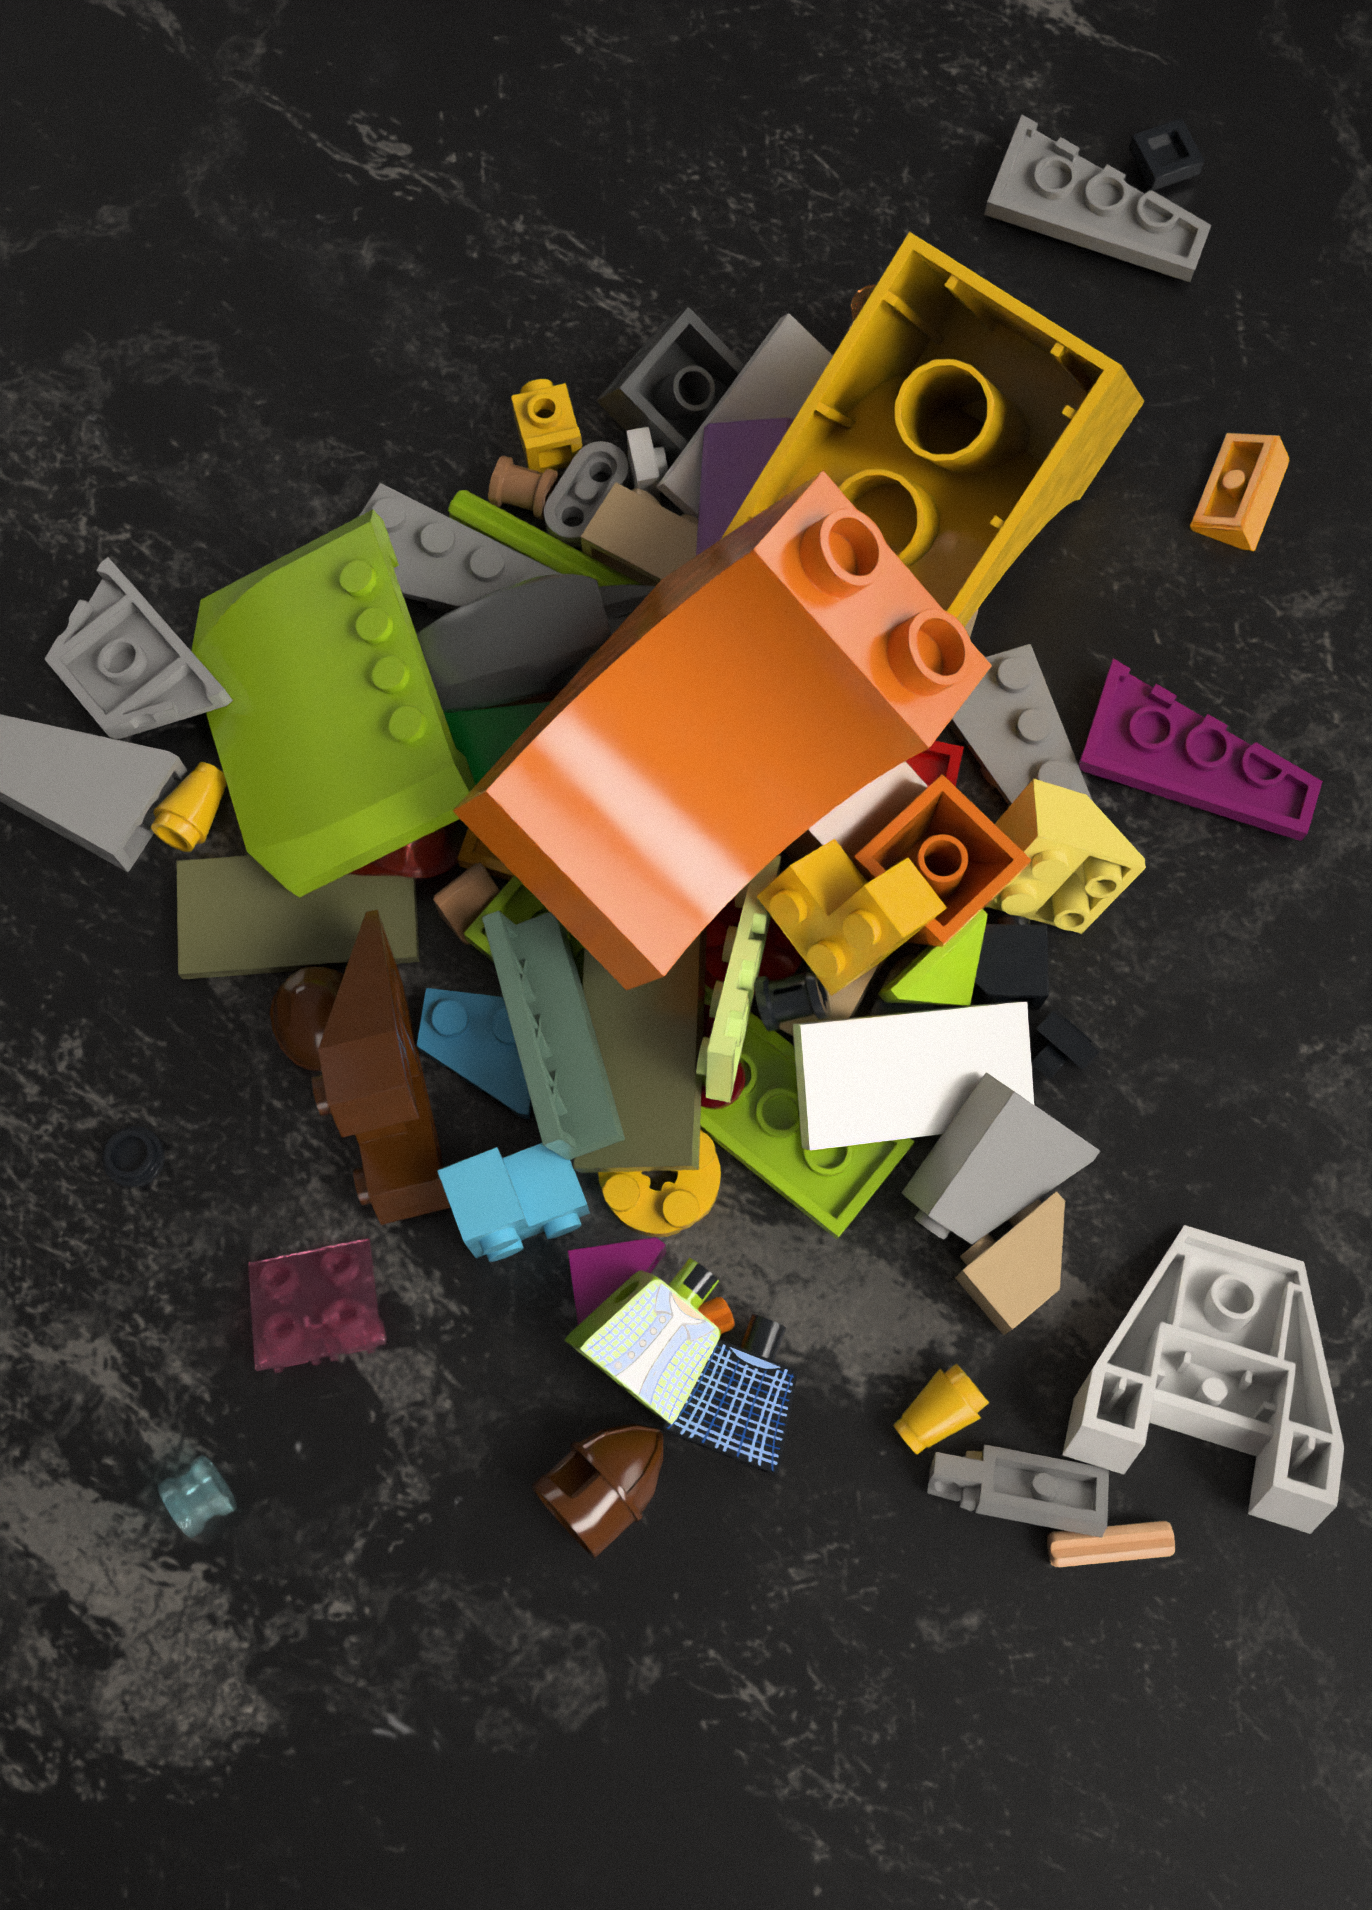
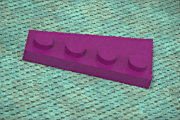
(1175, 753)

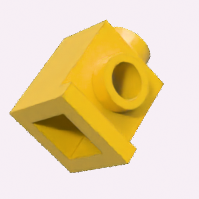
(546, 425)

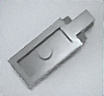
(1024, 1488)

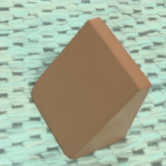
(465, 899)

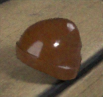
(302, 1011)

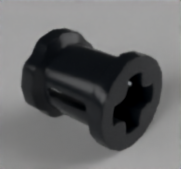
(791, 998)

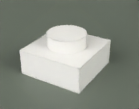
(646, 463)

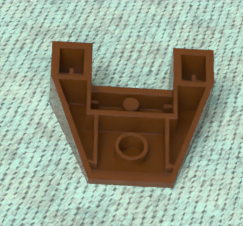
(378, 1085)

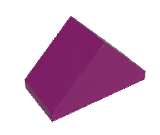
(604, 1268)

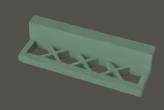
(554, 1034)

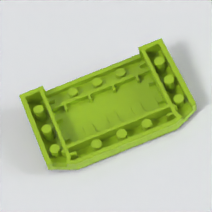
(332, 710)

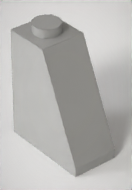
(993, 1163)

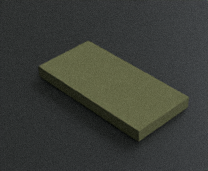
(247, 923)
(651, 1058)

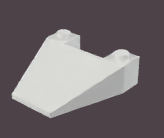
(1229, 1356)

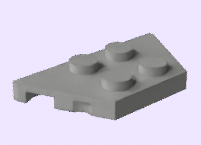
(130, 662)

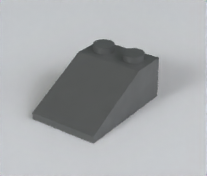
(672, 382)

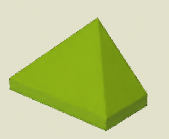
(941, 973)

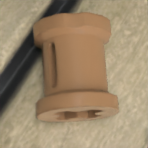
(521, 486)

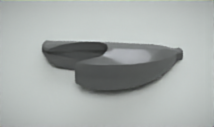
(522, 639)

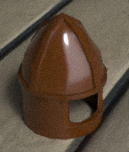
(603, 1483)

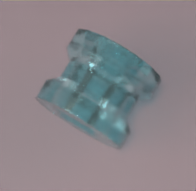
(197, 1496)

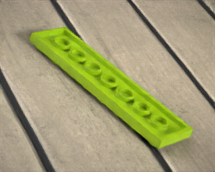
(765, 1119)

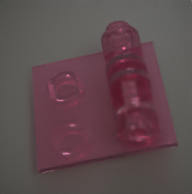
(314, 1306)

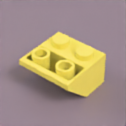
(1075, 856)

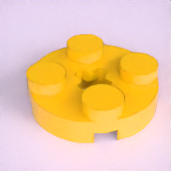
(672, 1208)

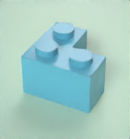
(513, 1199)

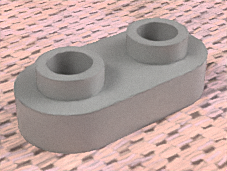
(579, 494)

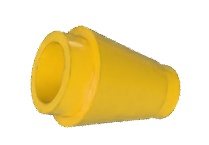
(190, 808)
(941, 1409)

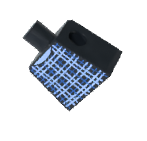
(742, 1400)

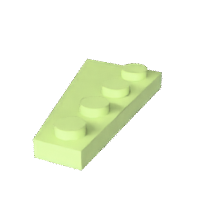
(734, 997)

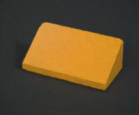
(1241, 489)

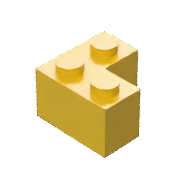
(841, 919)

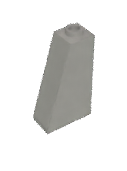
(86, 785)

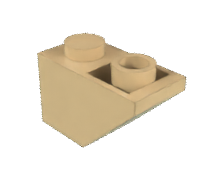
(1019, 1269)

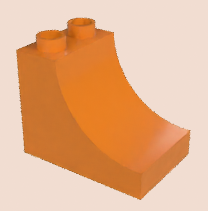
(722, 728)

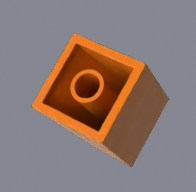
(954, 851)

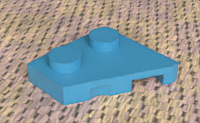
(477, 1042)

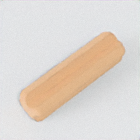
(1116, 1545)

